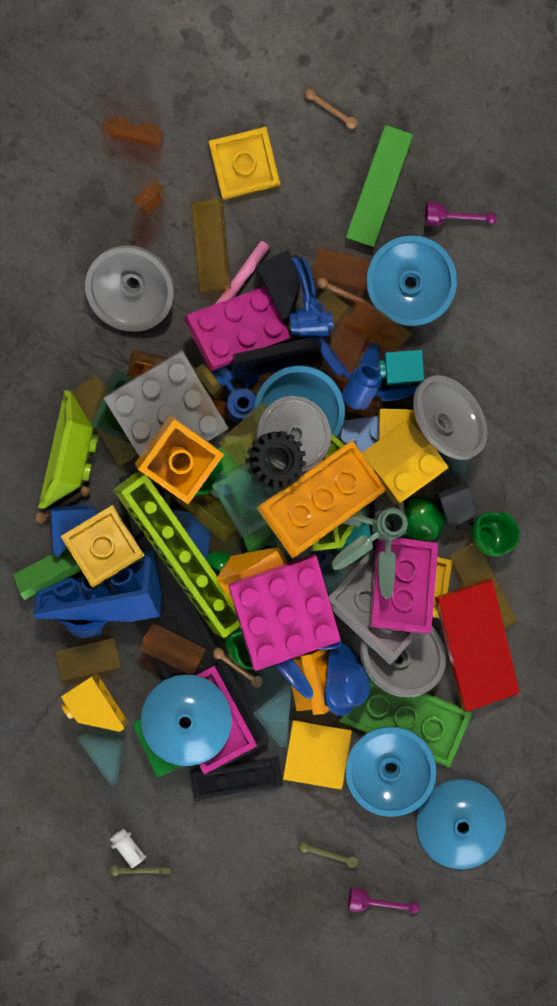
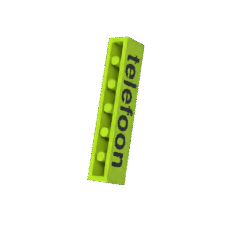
(178, 552)

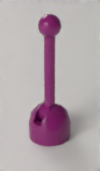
(436, 214)
(360, 900)

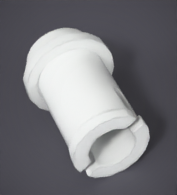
(127, 847)

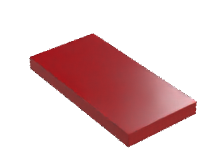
(477, 645)

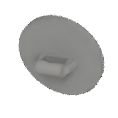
(301, 419)

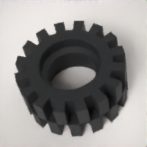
(293, 455)

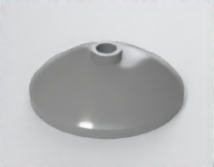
(119, 300)
(450, 417)
(418, 668)

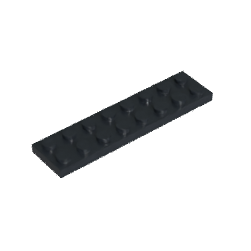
(183, 619)

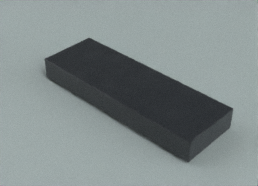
(275, 358)
(237, 779)

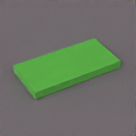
(430, 717)

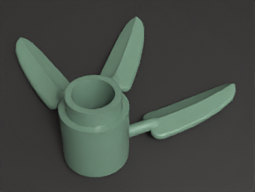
(362, 545)

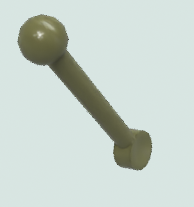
(351, 861)
(114, 870)

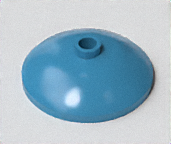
(415, 259)
(309, 384)
(191, 698)
(395, 791)
(456, 803)

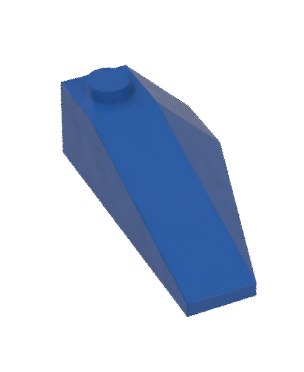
(122, 598)

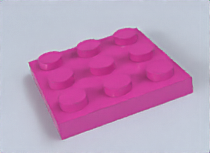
(284, 612)

